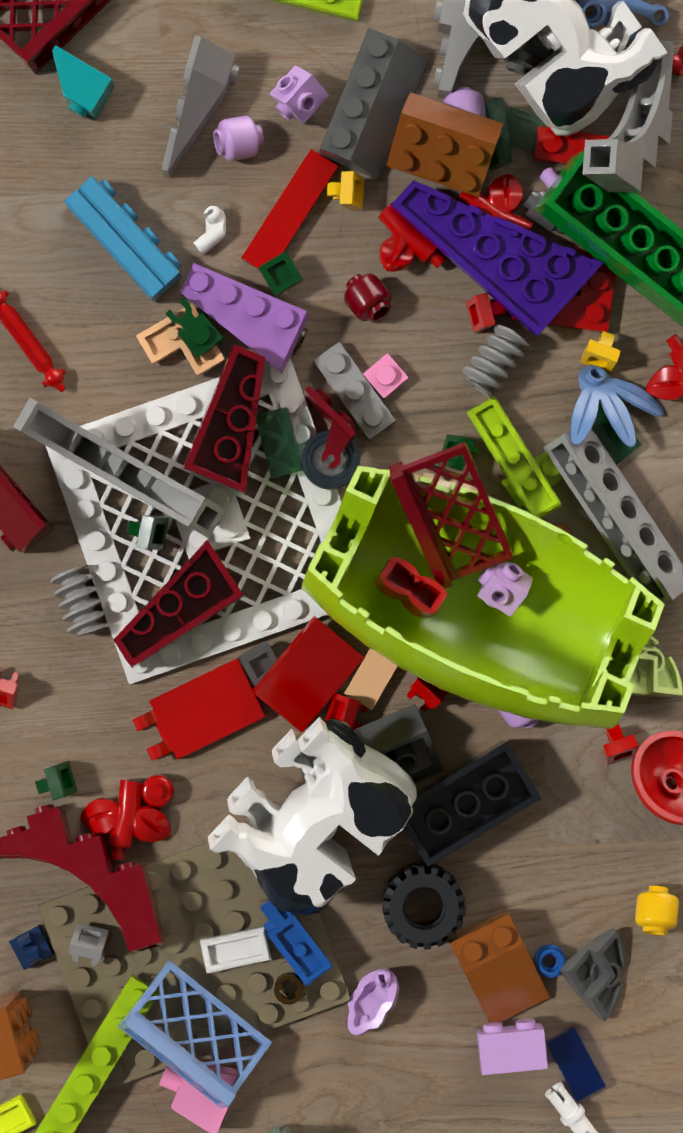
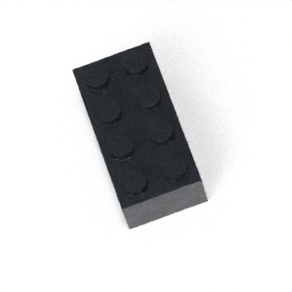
(469, 802)

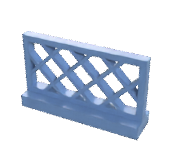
(178, 1058)

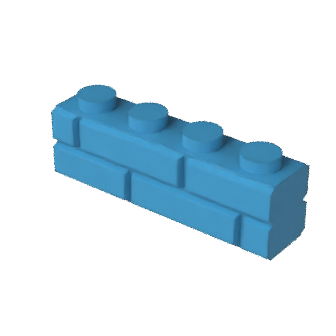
(123, 238)

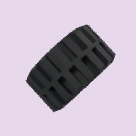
(429, 933)

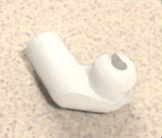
(214, 229)

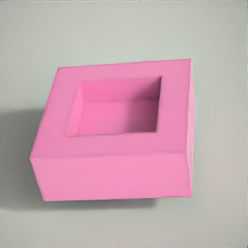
(385, 376)

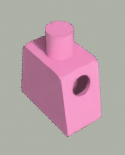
(192, 1103)

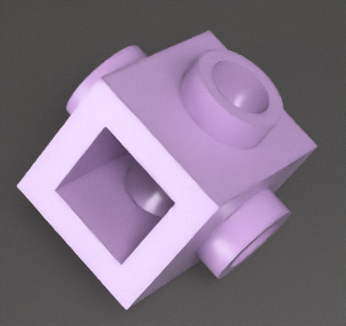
(298, 95)
(504, 586)

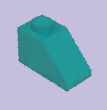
(81, 84)

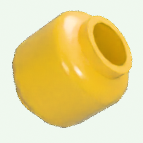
(656, 911)

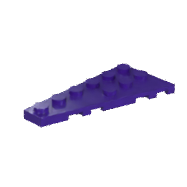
(507, 261)

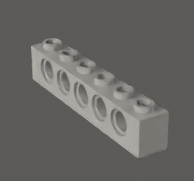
(618, 514)

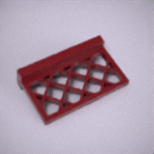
(56, 32)
(422, 518)

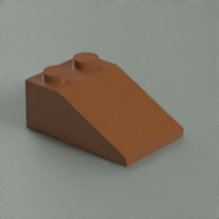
(498, 967)

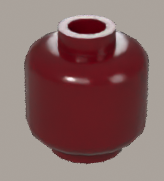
(367, 297)

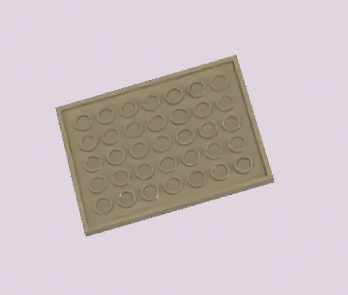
(196, 899)

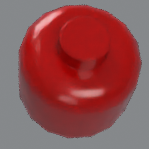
(158, 790)

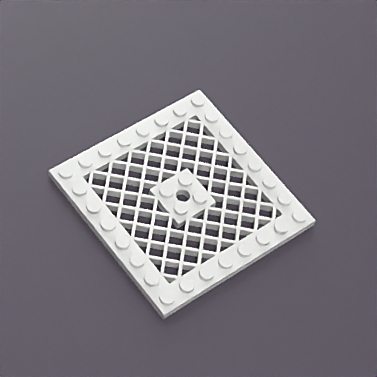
(102, 553)

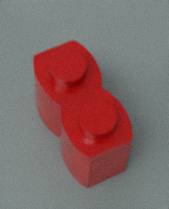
(417, 593)

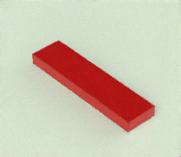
(290, 209)

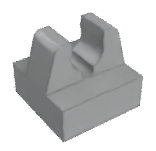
(88, 943)

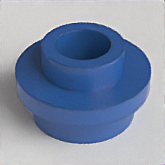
(541, 953)

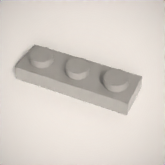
(354, 391)

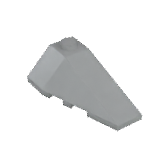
(207, 81)

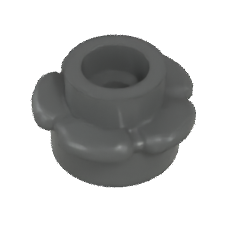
(519, 61)

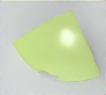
(656, 674)

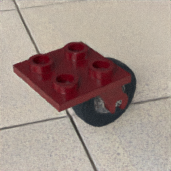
(330, 455)

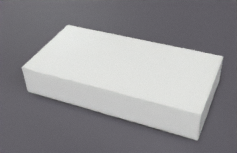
(235, 949)

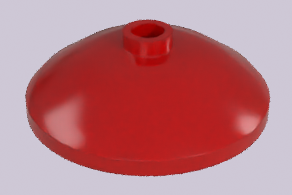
(654, 764)

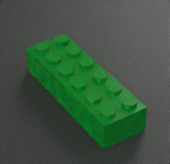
(621, 233)

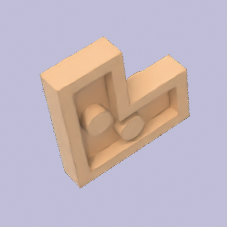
(162, 341)

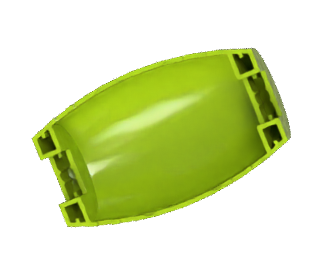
(553, 661)

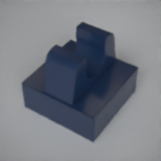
(31, 947)

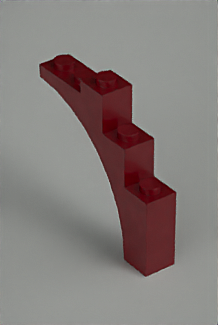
(124, 892)

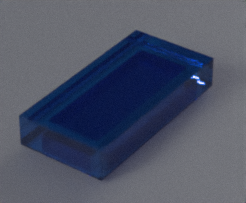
(575, 1063)

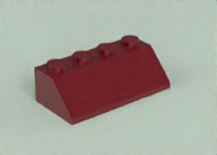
(19, 517)

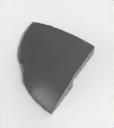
(596, 973)

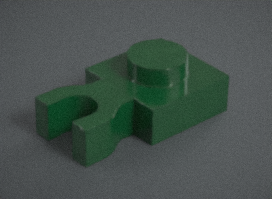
(197, 332)

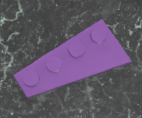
(252, 316)

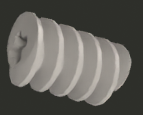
(494, 360)
(78, 601)

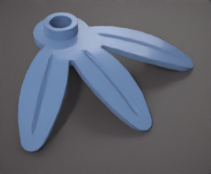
(599, 387)

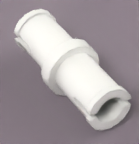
(571, 1113)

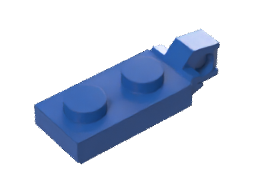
(295, 943)

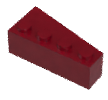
(228, 426)
(185, 602)

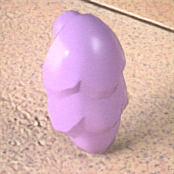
(372, 1001)

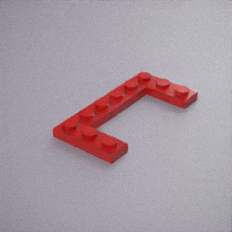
(592, 306)

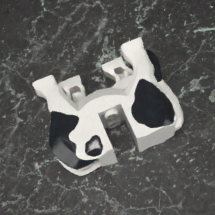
(587, 65)
(293, 841)

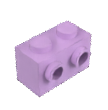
(511, 1047)

